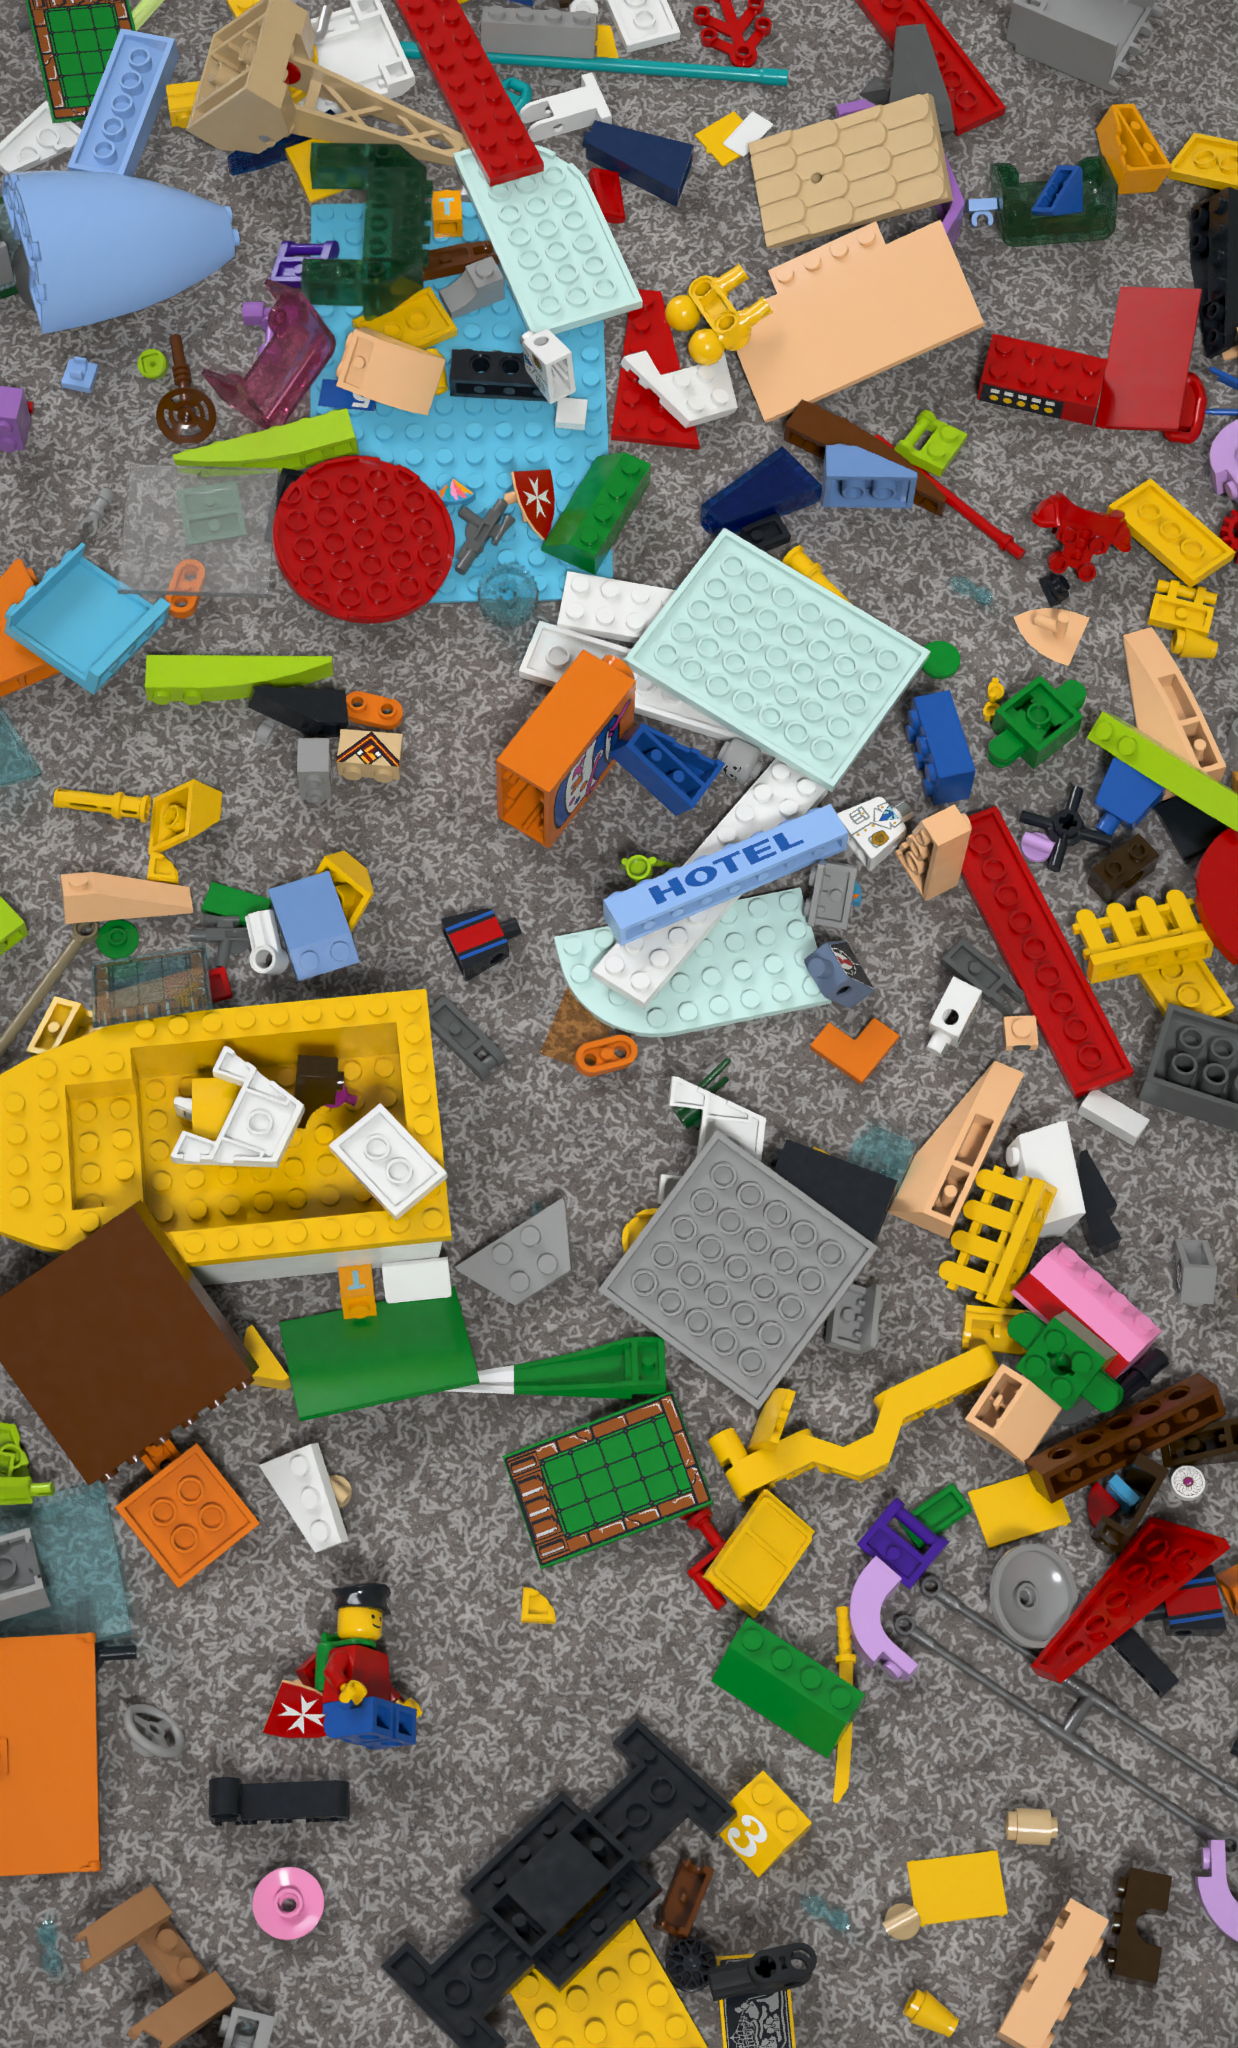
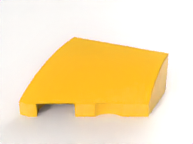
(771, 1421)

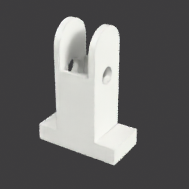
(571, 109)

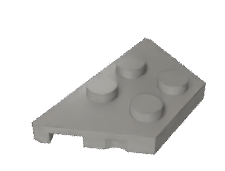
(525, 1257)

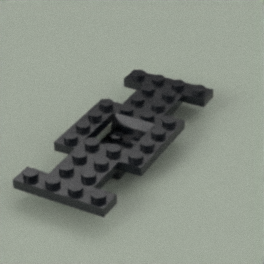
(550, 1878)

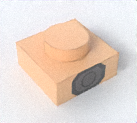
(1020, 1033)

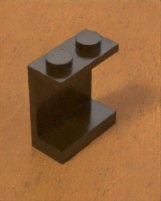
(1146, 1478)

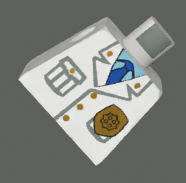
(548, 364)
(875, 829)
(966, 1002)

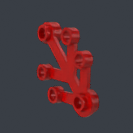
(734, 29)

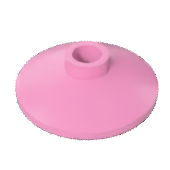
(283, 1885)

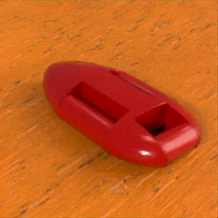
(1192, 412)

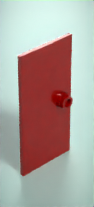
(1149, 359)

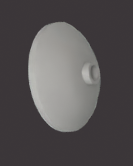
(1046, 1591)

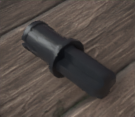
(1143, 1373)

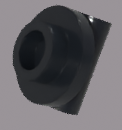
(1055, 588)

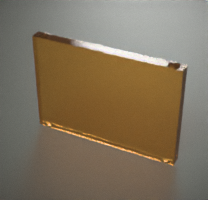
(571, 1029)

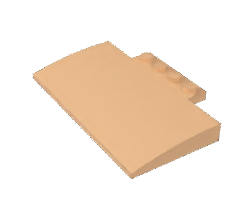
(855, 314)

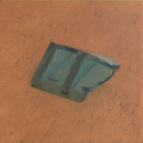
(883, 1154)

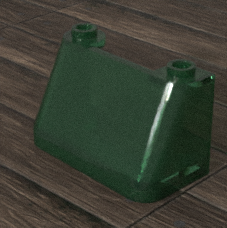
(1022, 228)

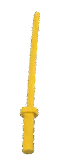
(845, 1660)

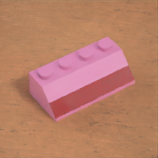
(1070, 1285)

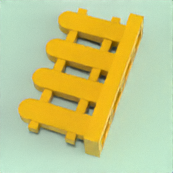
(1146, 953)
(1015, 1245)

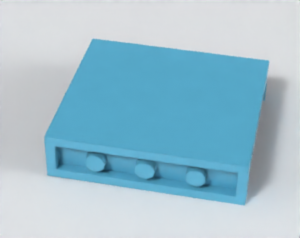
(82, 621)

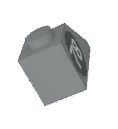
(1195, 1272)

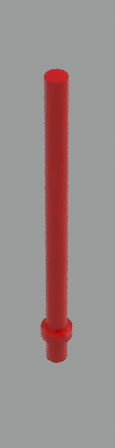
(1004, 542)

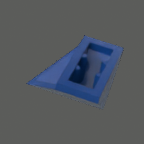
(1062, 193)

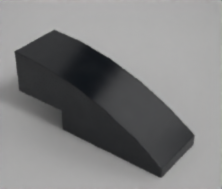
(1099, 1207)

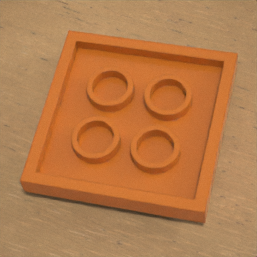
(187, 1516)

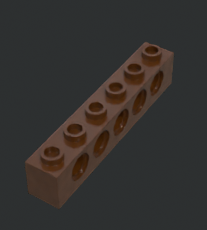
(1122, 1436)

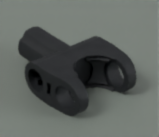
(744, 1976)

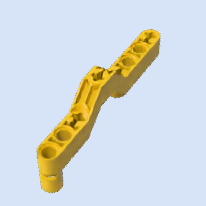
(867, 1455)

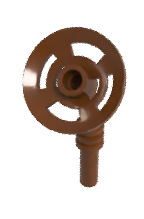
(186, 405)

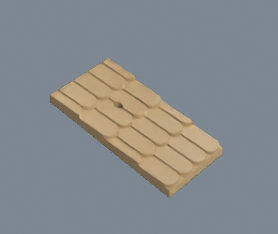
(850, 171)

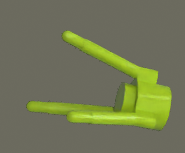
(640, 867)

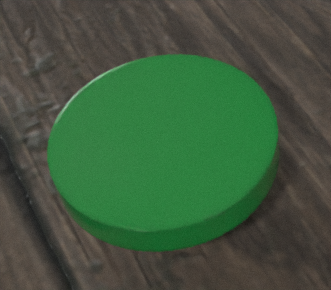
(942, 661)
(117, 939)

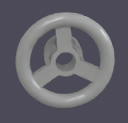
(149, 1737)

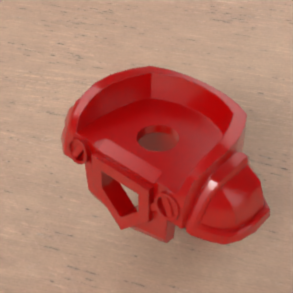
(1081, 534)

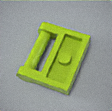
(939, 448)

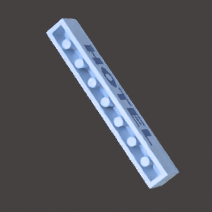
(724, 874)

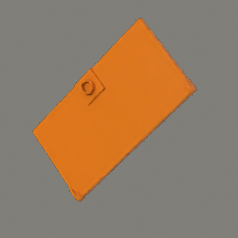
(48, 1755)

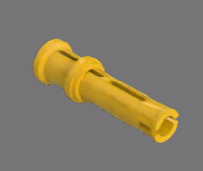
(803, 564)
(117, 805)

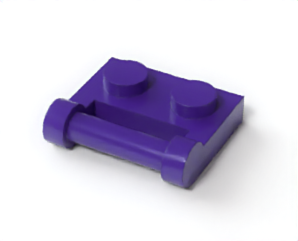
(288, 268)
(895, 1550)

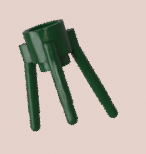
(692, 1116)

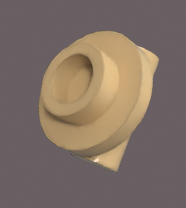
(341, 1490)
(902, 1921)

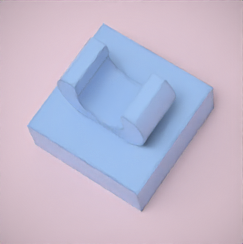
(981, 207)
(80, 375)

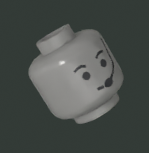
(740, 760)

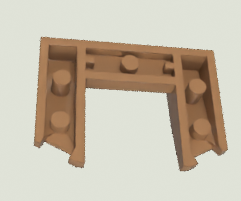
(198, 1994)

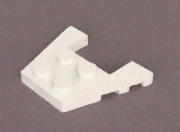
(688, 394)
(718, 1114)
(256, 1127)

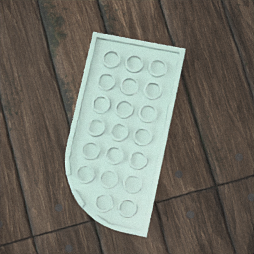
(551, 244)
(737, 974)

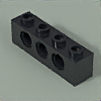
(495, 380)

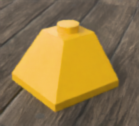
(183, 814)
(351, 884)

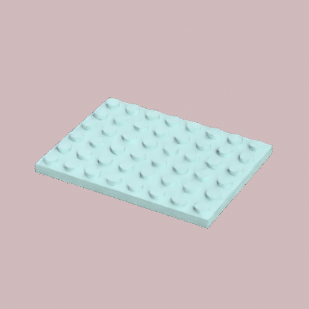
(777, 659)

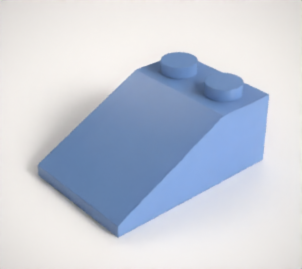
(865, 480)
(313, 926)

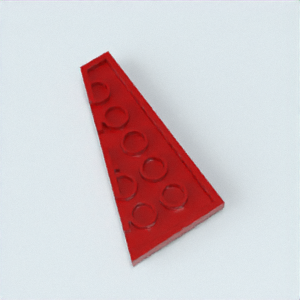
(637, 409)
(1140, 1579)

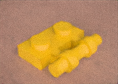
(1176, 613)

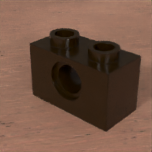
(1123, 869)

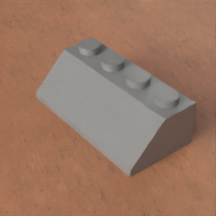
(538, 32)

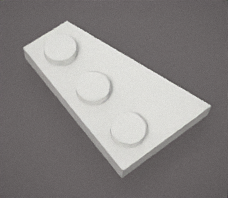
(36, 141)
(308, 1495)

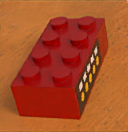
(1042, 379)

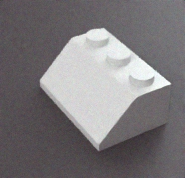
(1050, 1157)

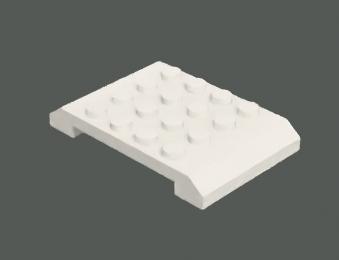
(364, 50)

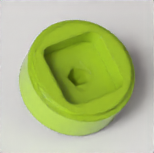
(152, 364)

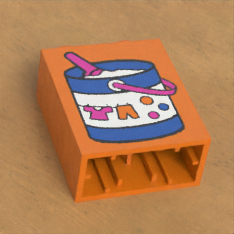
(565, 747)

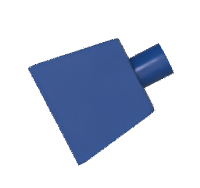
(1125, 797)

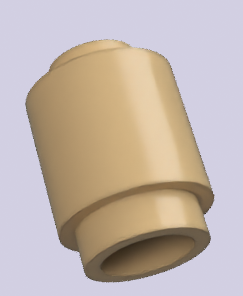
(1030, 1826)

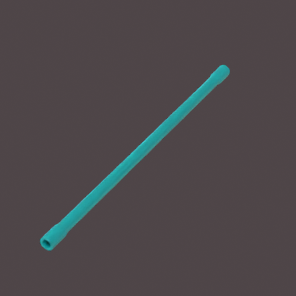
(764, 76)

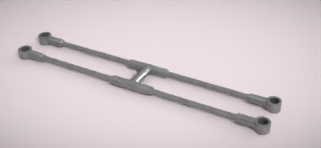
(1066, 1732)

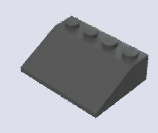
(1195, 1068)

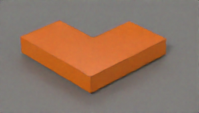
(858, 1056)

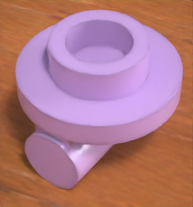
(1036, 846)

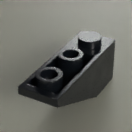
(307, 710)

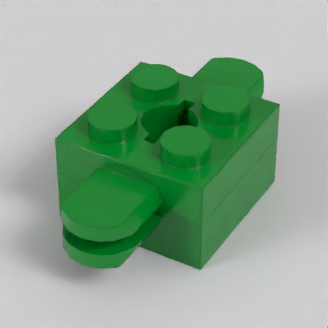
(1036, 722)
(1075, 1351)

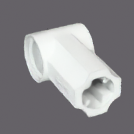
(265, 940)

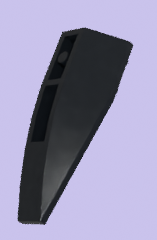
(1216, 268)

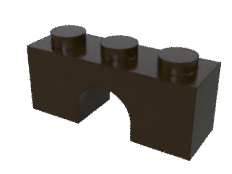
(1132, 1958)

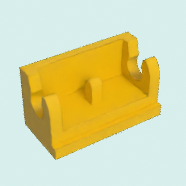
(989, 1327)

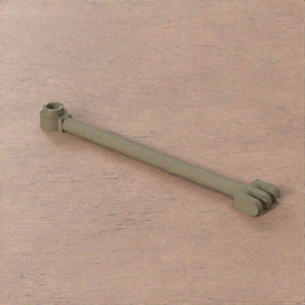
(48, 982)

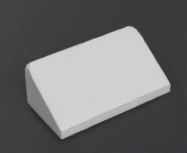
(1113, 1116)
(416, 1280)

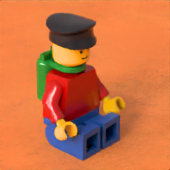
(355, 1677)

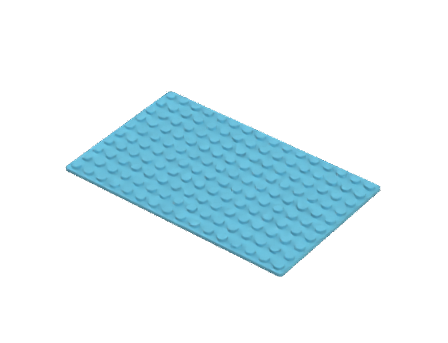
(477, 437)

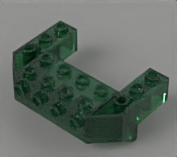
(393, 227)

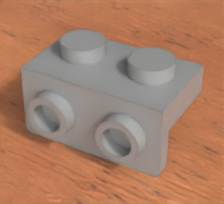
(831, 895)
(855, 1320)

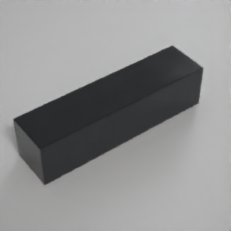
(1145, 1662)

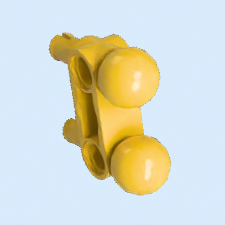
(709, 299)

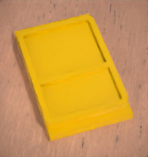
(759, 1554)

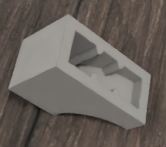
(474, 289)

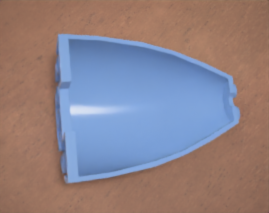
(111, 242)

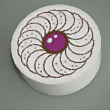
(1187, 1483)

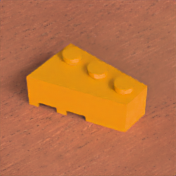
(1131, 150)

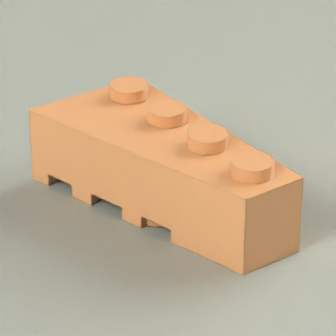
(936, 851)
(1053, 1976)

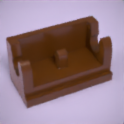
(683, 1899)

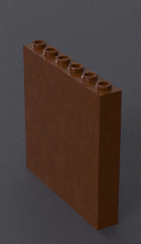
(118, 1344)

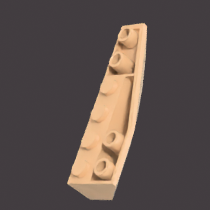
(1166, 704)
(955, 1153)

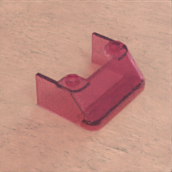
(285, 366)

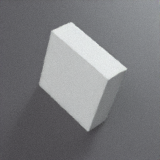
(571, 413)

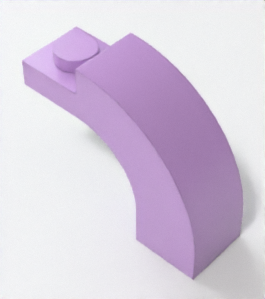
(1225, 461)
(869, 1594)
(1214, 1890)

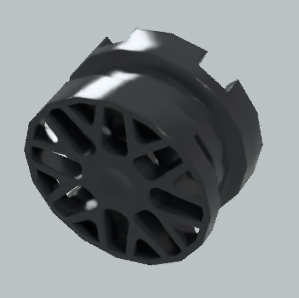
(689, 1963)

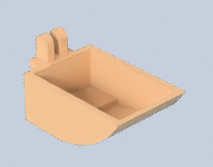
(389, 371)

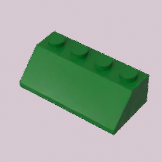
(598, 510)
(788, 1688)

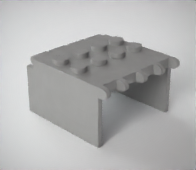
(1082, 35)

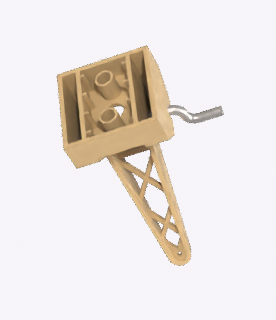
(247, 98)

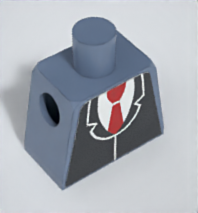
(834, 969)

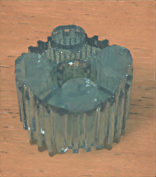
(512, 611)

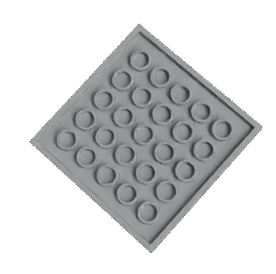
(738, 1269)

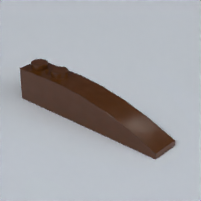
(814, 428)

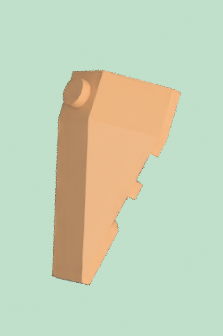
(114, 897)

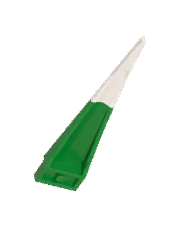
(603, 1371)

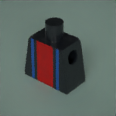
(478, 940)
(1192, 1608)

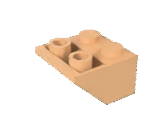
(1013, 1414)

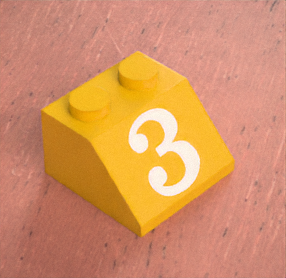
(765, 1824)

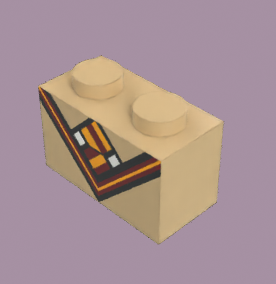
(370, 755)

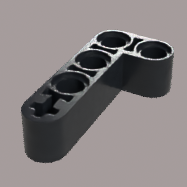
(277, 1801)

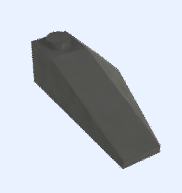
(918, 73)

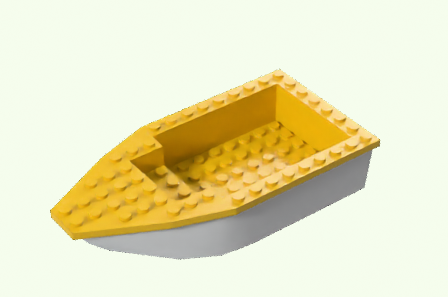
(98, 1123)

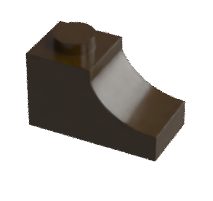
(316, 1083)

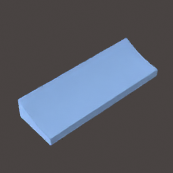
(125, 104)

